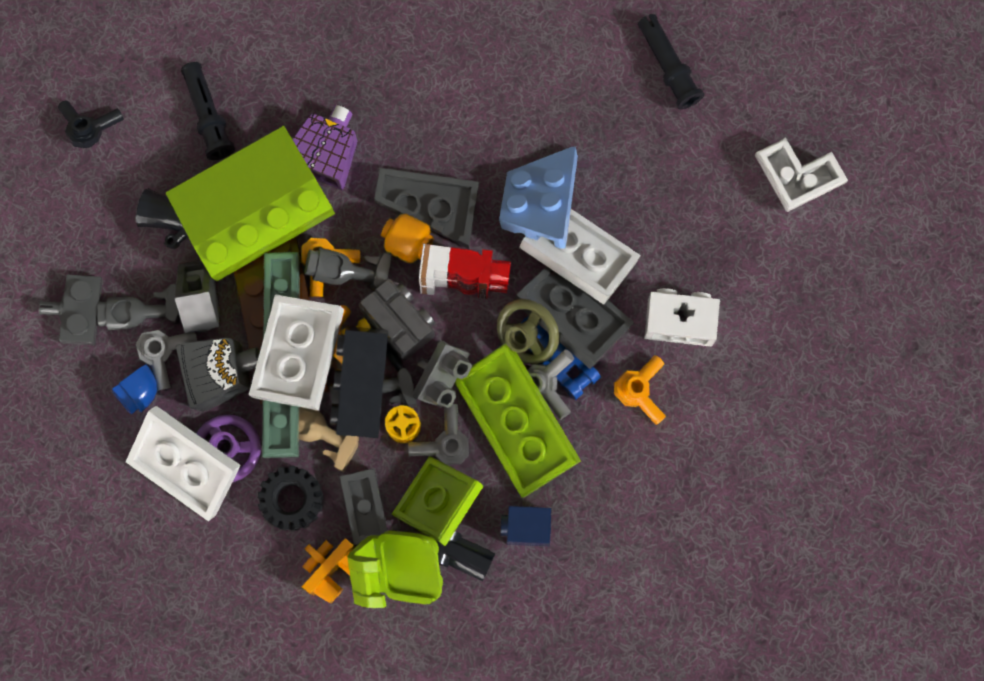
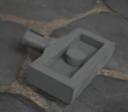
(77, 309)

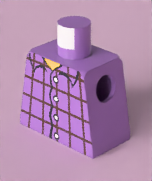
(328, 146)

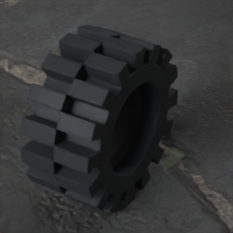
(269, 498)

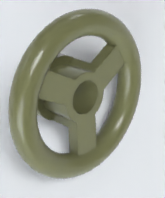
(524, 335)

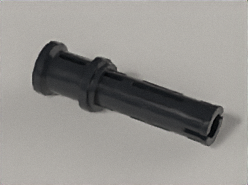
(676, 74)
(210, 124)

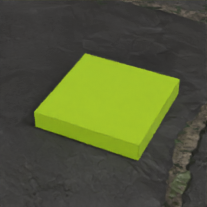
(437, 500)

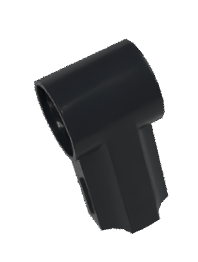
(465, 556)

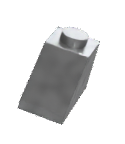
(196, 298)

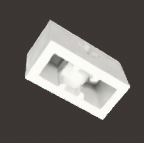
(665, 324)

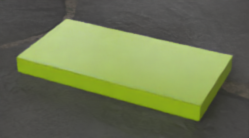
(517, 420)

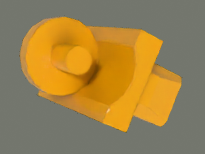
(320, 581)

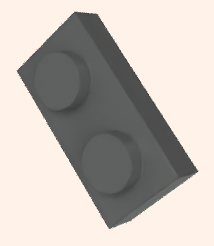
(363, 504)

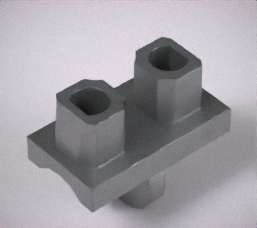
(440, 375)

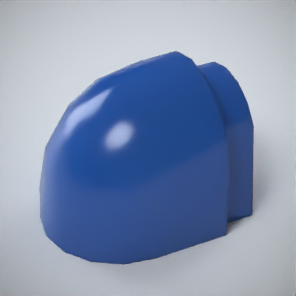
(137, 390)

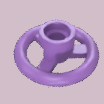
(219, 437)

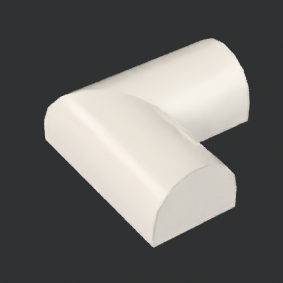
(795, 182)

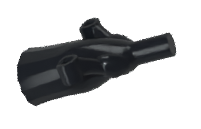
(157, 212)

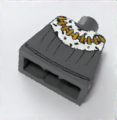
(215, 371)

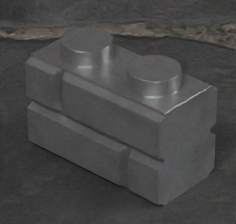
(391, 310)

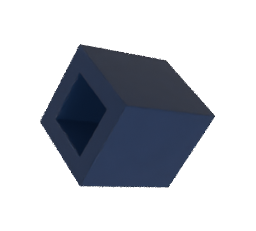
(527, 526)

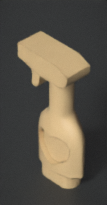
(314, 427)

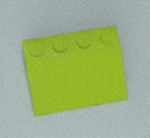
(249, 203)

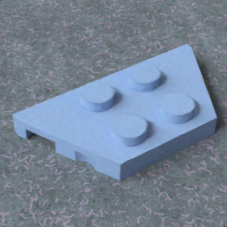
(540, 197)

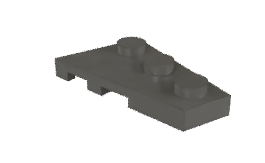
(439, 201)

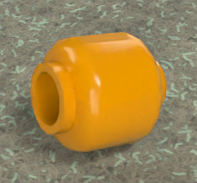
(406, 237)

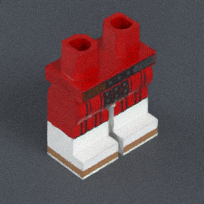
(462, 270)

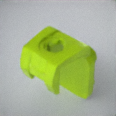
(395, 564)

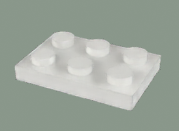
(589, 261)
(296, 352)
(182, 463)

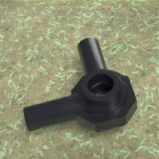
(84, 130)

